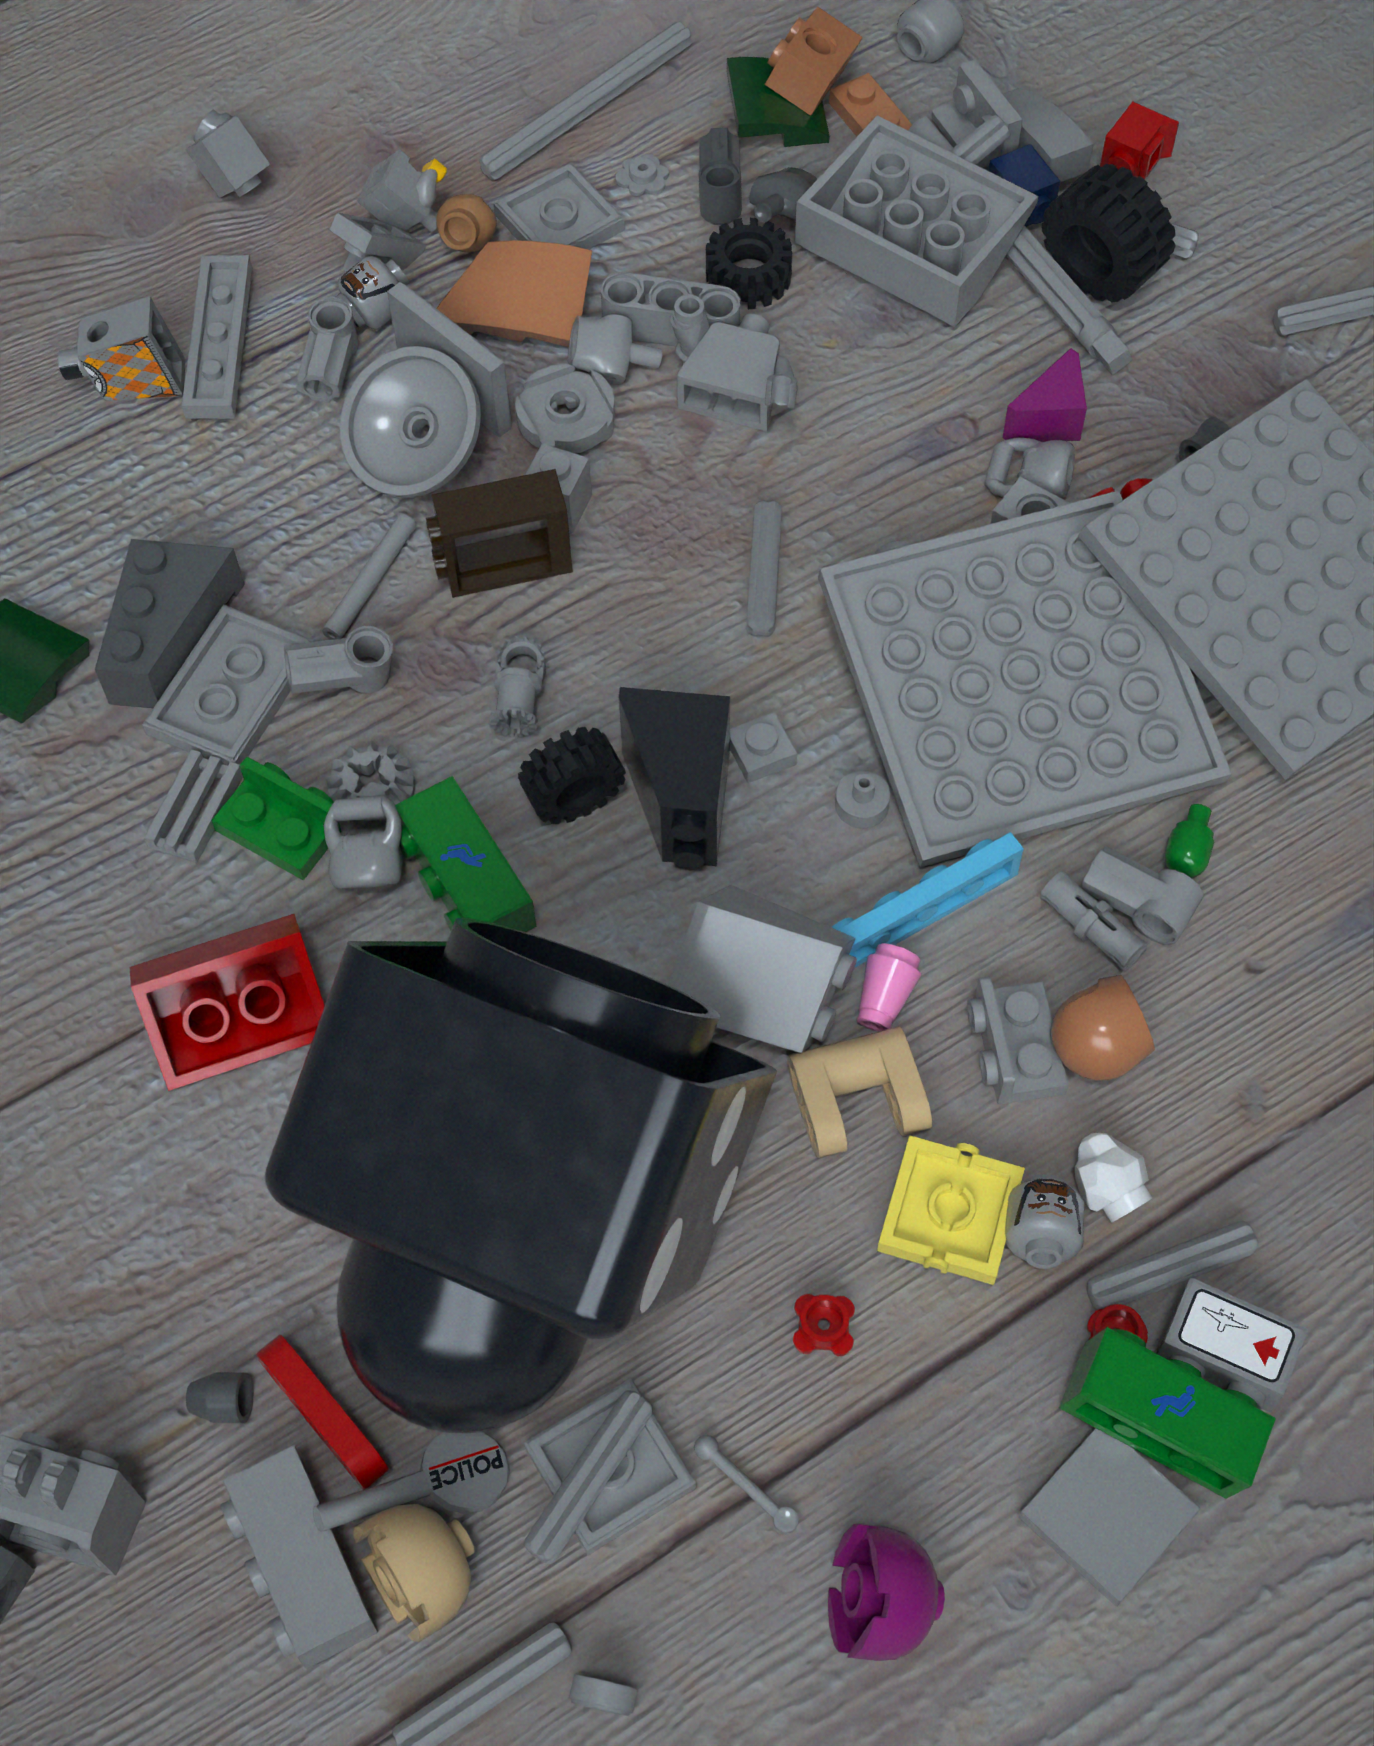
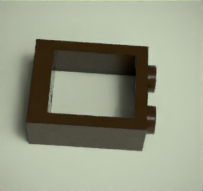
(507, 558)

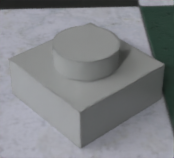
(762, 747)

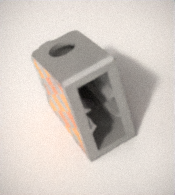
(126, 354)

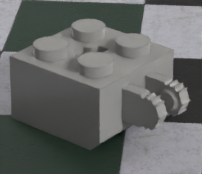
(66, 1503)

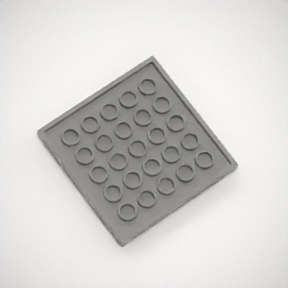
(1262, 572)
(1016, 683)

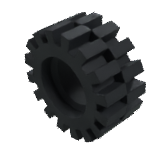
(750, 243)
(571, 775)

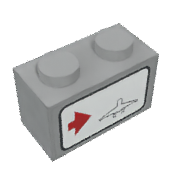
(1233, 1343)

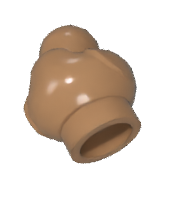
(466, 222)

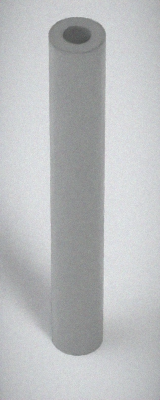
(369, 577)

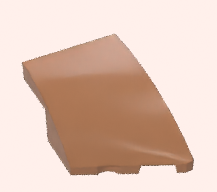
(521, 291)

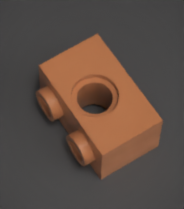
(811, 59)

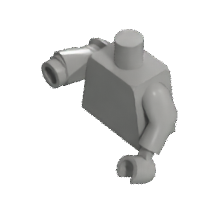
(729, 368)

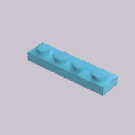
(936, 896)

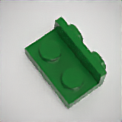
(276, 818)

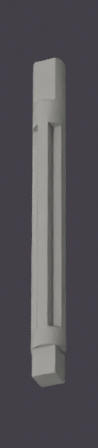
(1054, 284)

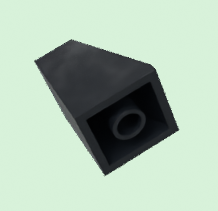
(679, 767)

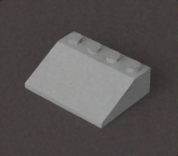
(913, 219)

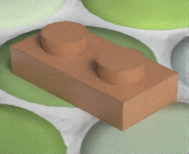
(862, 101)

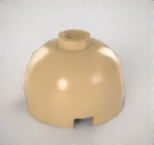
(417, 1565)

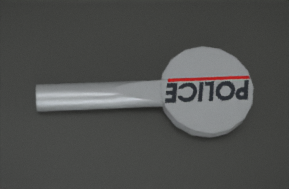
(456, 1470)

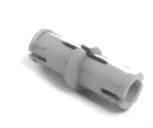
(1093, 920)

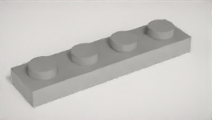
(217, 337)

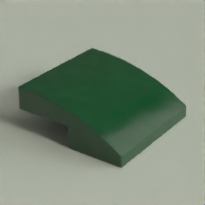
(765, 112)
(33, 658)

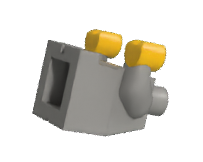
(401, 194)

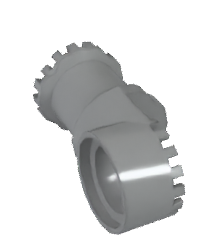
(517, 688)

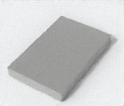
(425, 326)
(225, 688)

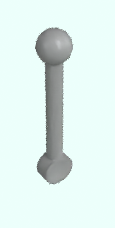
(784, 1519)

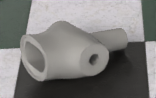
(608, 348)

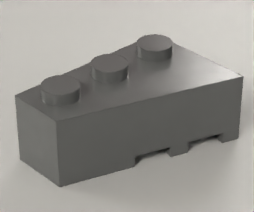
(160, 614)

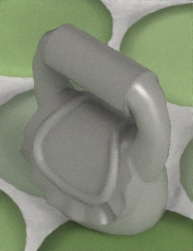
(1043, 464)
(364, 858)

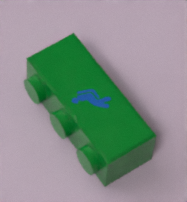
(461, 859)
(1168, 1412)

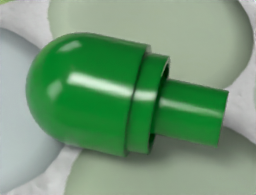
(1191, 843)

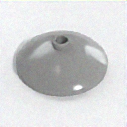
(390, 408)

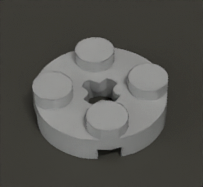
(562, 384)

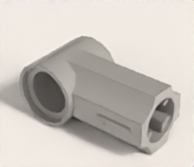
(327, 349)
(335, 662)
(1156, 901)

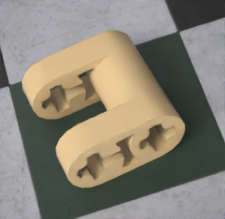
(853, 1066)

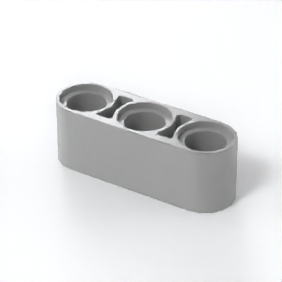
(652, 299)

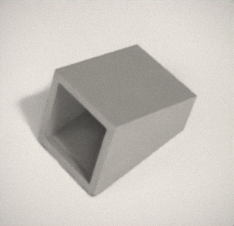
(763, 968)

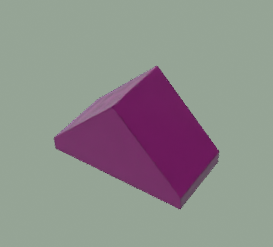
(1051, 405)

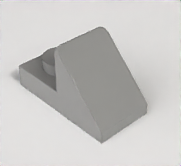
(375, 239)

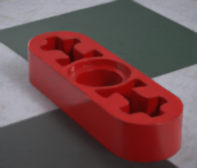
(322, 1412)

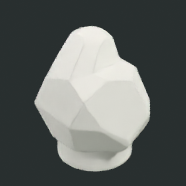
(1110, 1176)

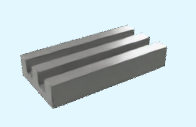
(175, 798)

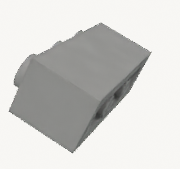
(295, 1561)

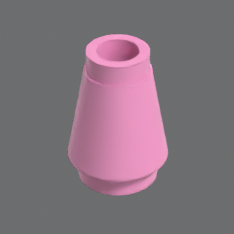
(887, 985)

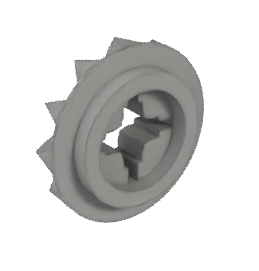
(393, 771)

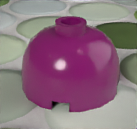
(885, 1594)

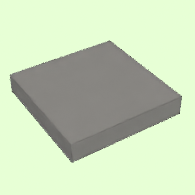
(560, 211)
(641, 1485)
(1109, 1514)

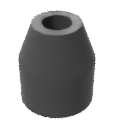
(221, 1397)

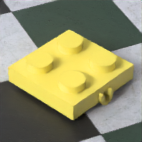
(950, 1209)

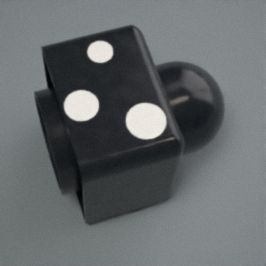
(515, 1158)

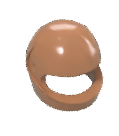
(1101, 1031)

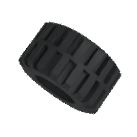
(1109, 232)

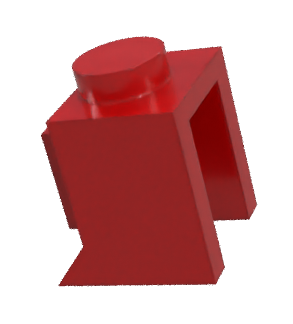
(1139, 140)

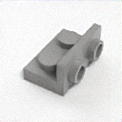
(975, 102)
(1016, 1041)

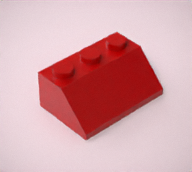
(228, 1001)

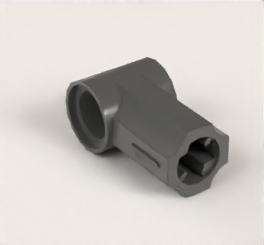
(720, 176)

